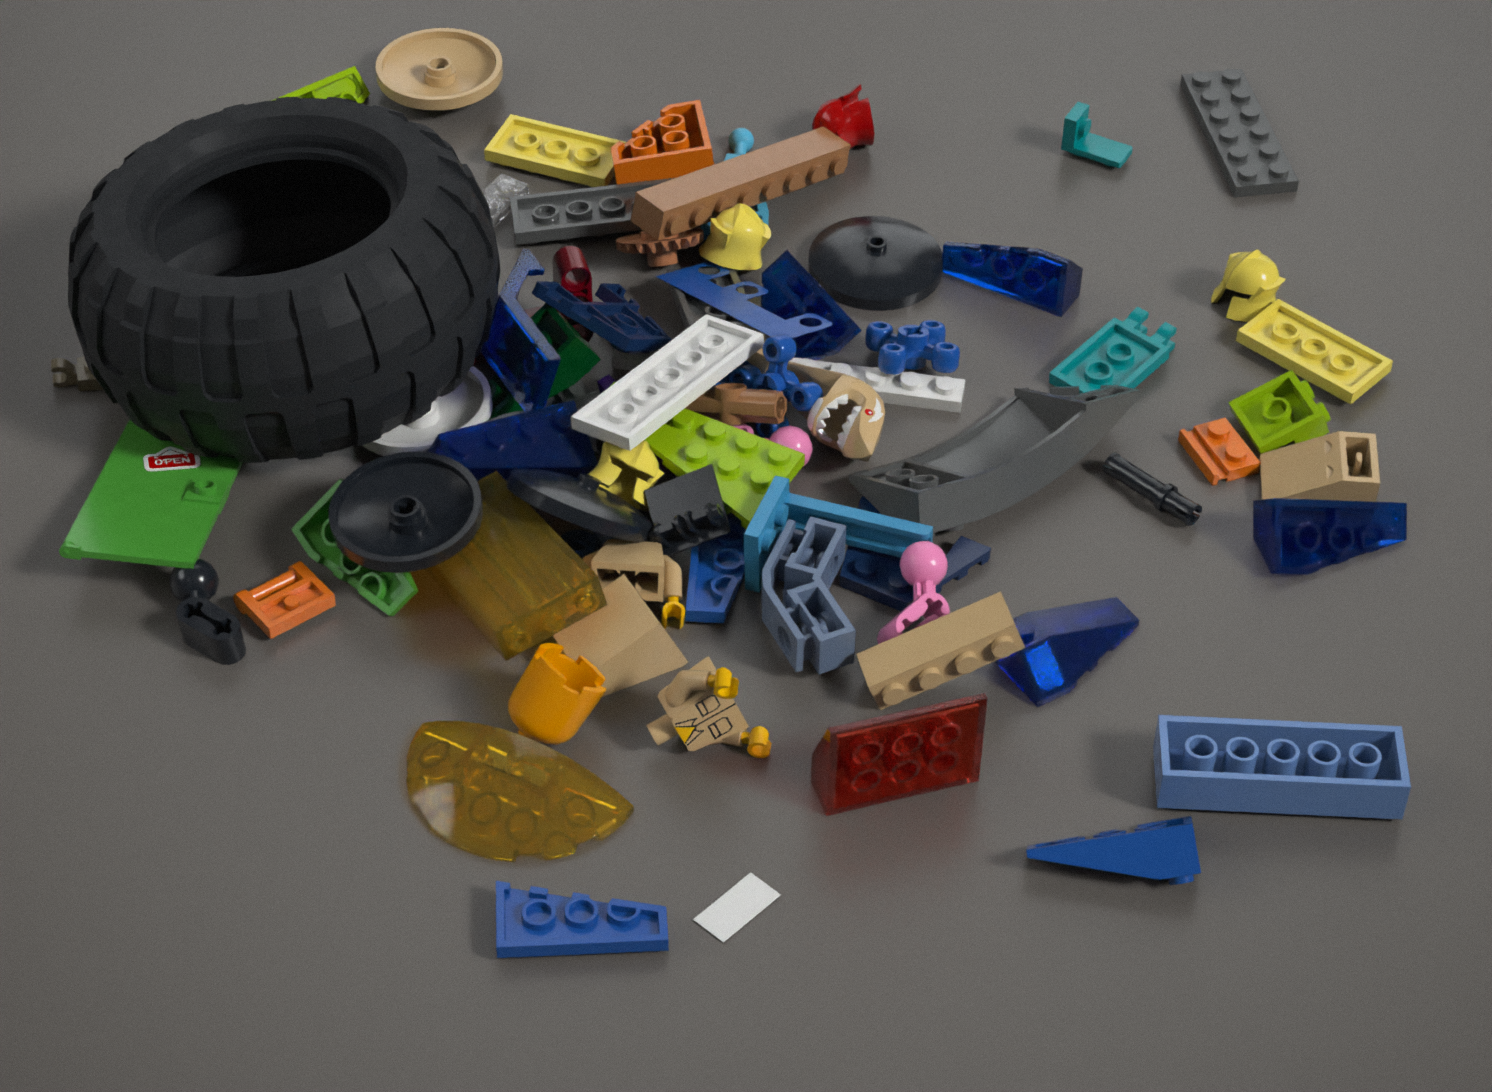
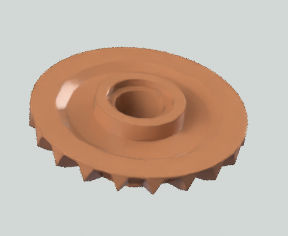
(662, 251)

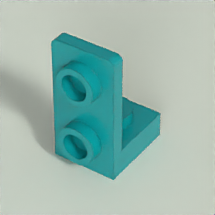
(1082, 143)

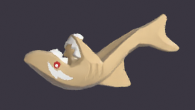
(847, 415)

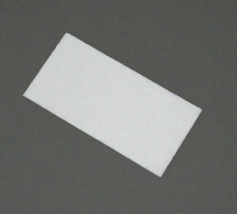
(736, 907)

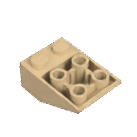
(1323, 468)

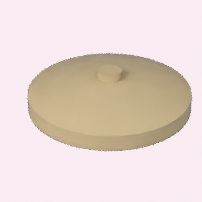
(439, 69)

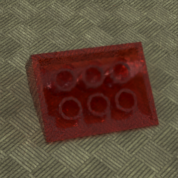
(899, 754)

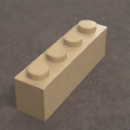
(940, 651)

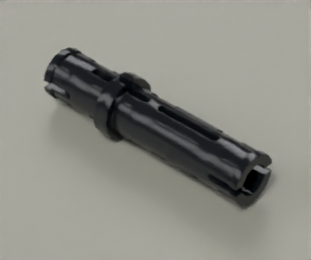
(1162, 495)

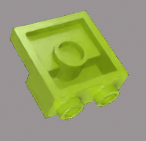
(1280, 413)

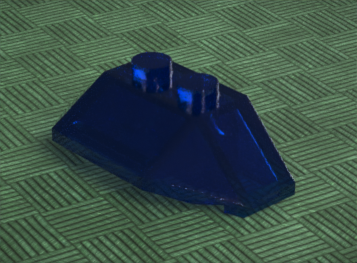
(796, 293)

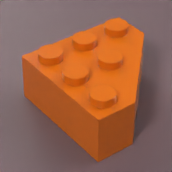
(665, 148)

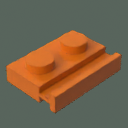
(1219, 451)

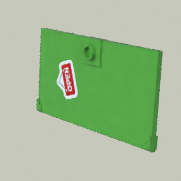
(151, 503)

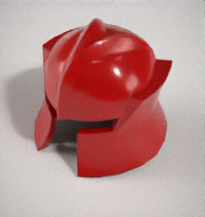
(847, 118)

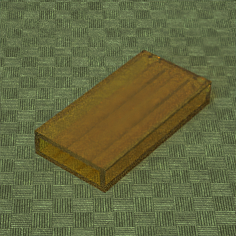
(517, 575)

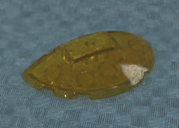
(507, 793)

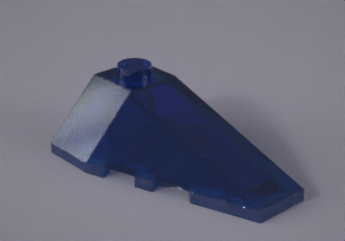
(1064, 645)

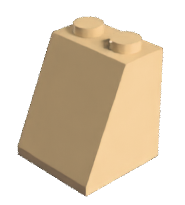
(622, 640)

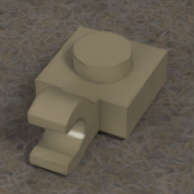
(73, 374)

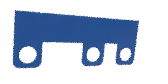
(736, 303)

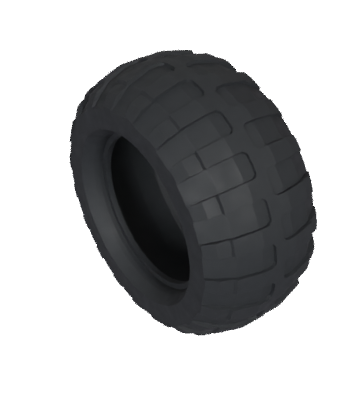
(284, 278)

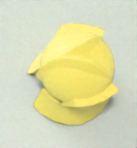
(736, 239)
(1251, 275)
(628, 472)

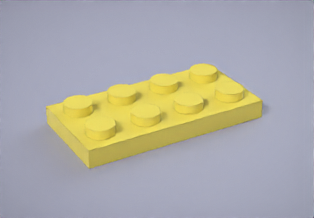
(553, 151)
(1314, 351)

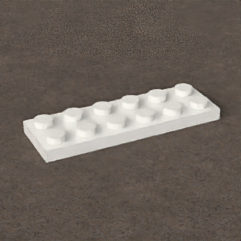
(667, 382)

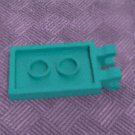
(1116, 355)

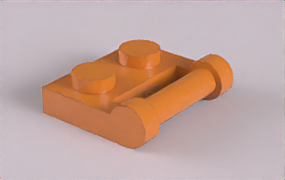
(285, 600)

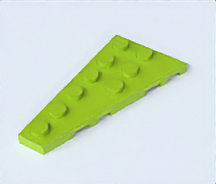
(740, 459)

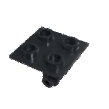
(687, 511)

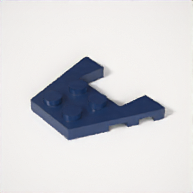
(612, 319)
(880, 576)

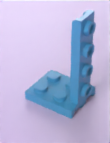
(863, 527)

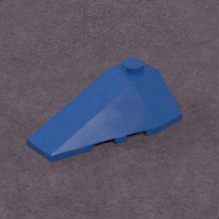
(1153, 851)

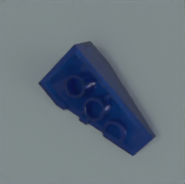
(1017, 272)
(1314, 534)

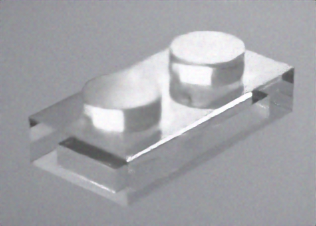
(499, 194)

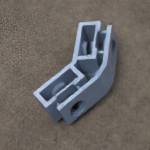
(808, 612)

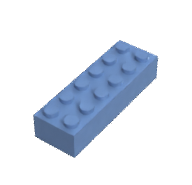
(1280, 767)

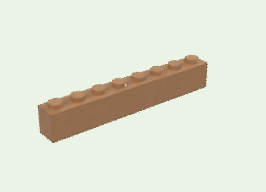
(743, 179)

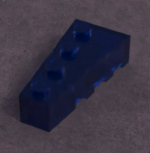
(521, 441)

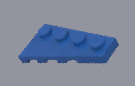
(716, 575)
(556, 925)

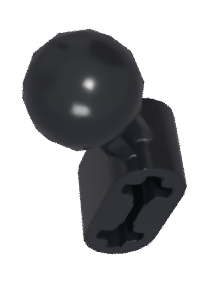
(202, 623)

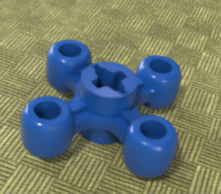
(912, 347)
(778, 351)

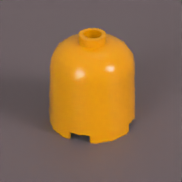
(554, 695)

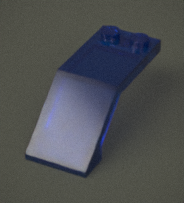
(517, 346)

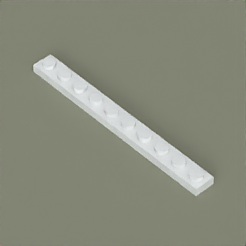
(898, 389)

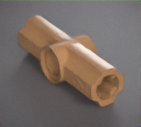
(738, 405)

